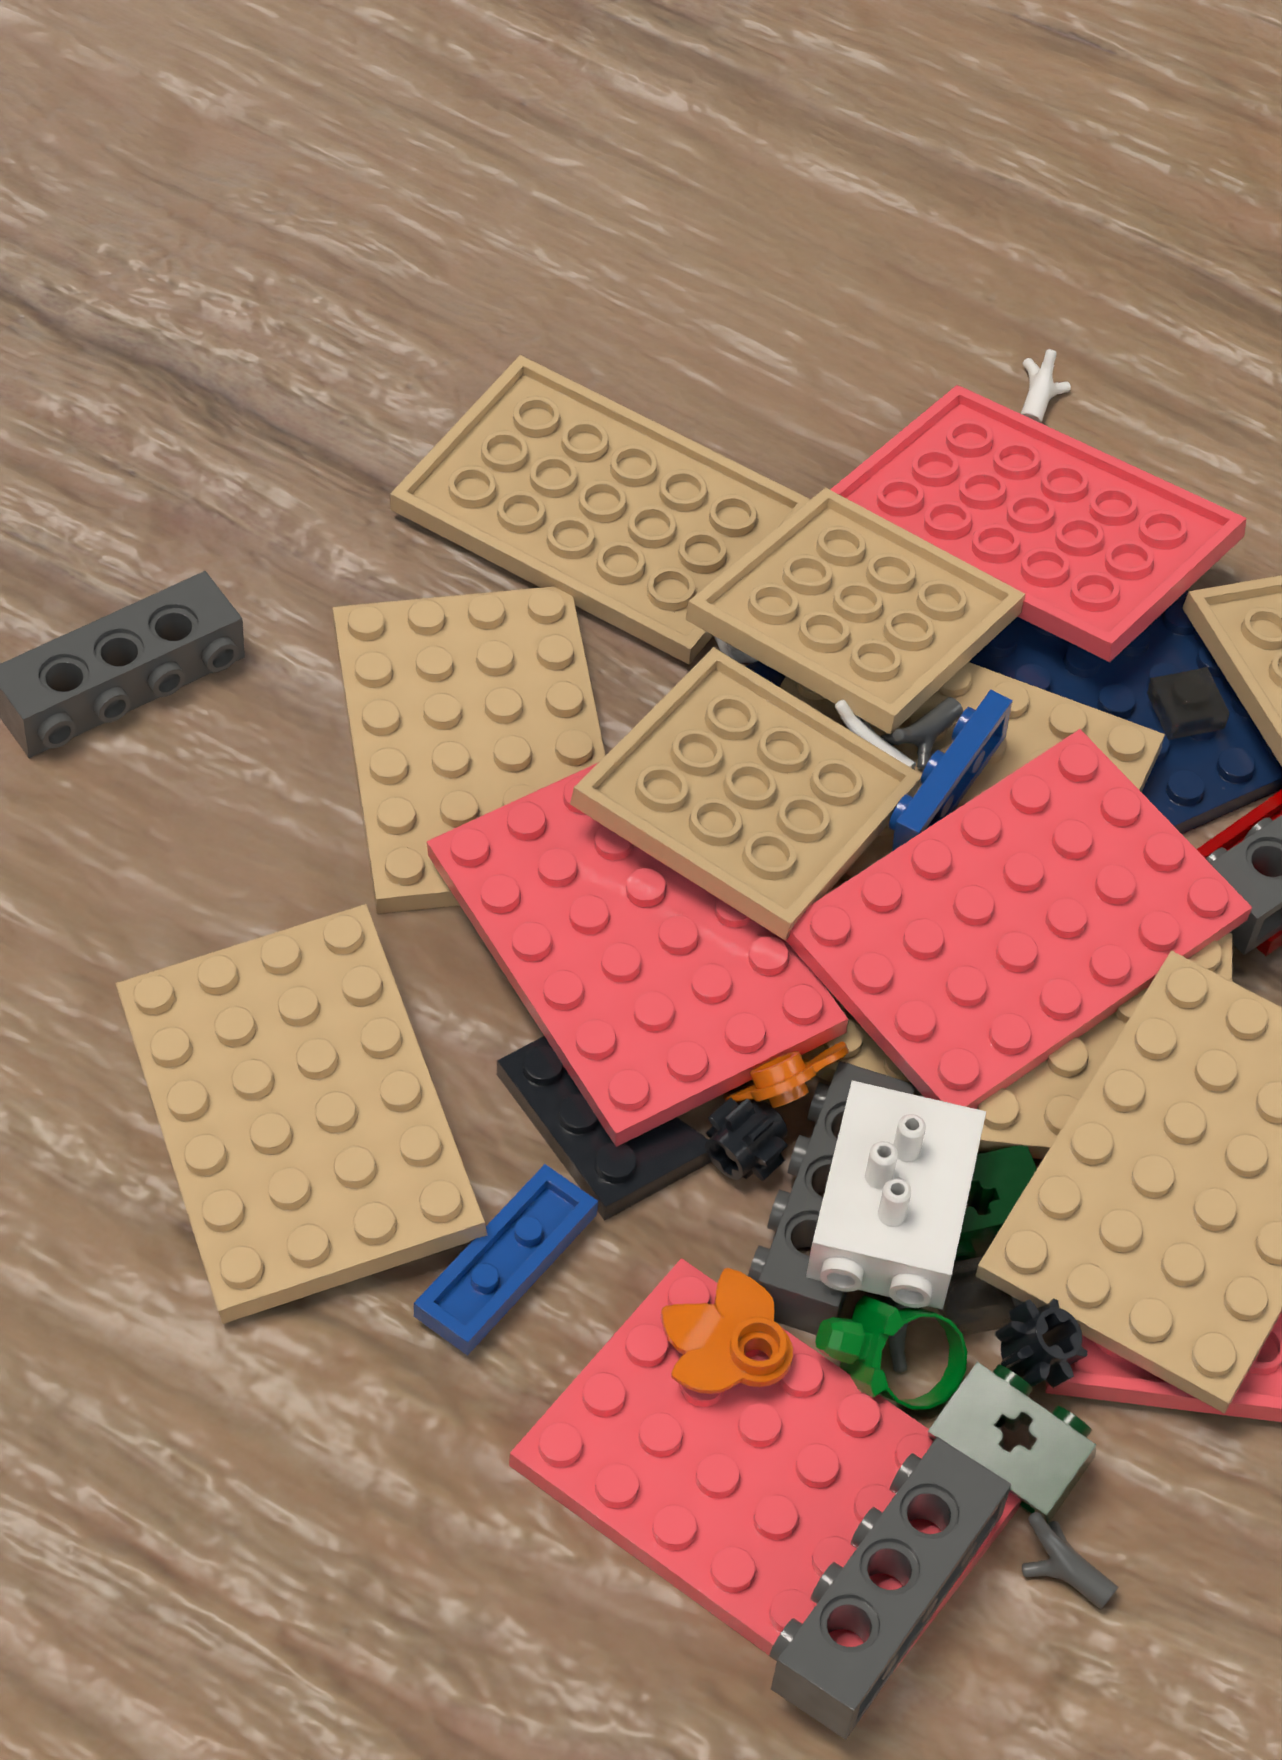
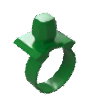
(860, 1345)

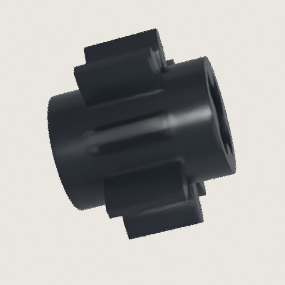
(746, 1139)
(1041, 1343)

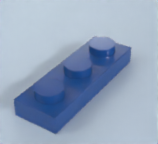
(953, 772)
(506, 1262)

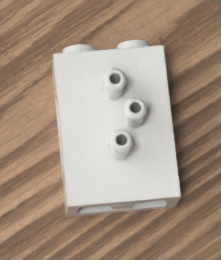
(896, 1196)

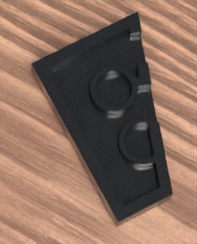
(571, 1129)

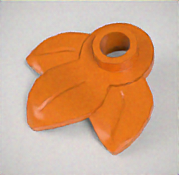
(785, 1077)
(721, 1333)

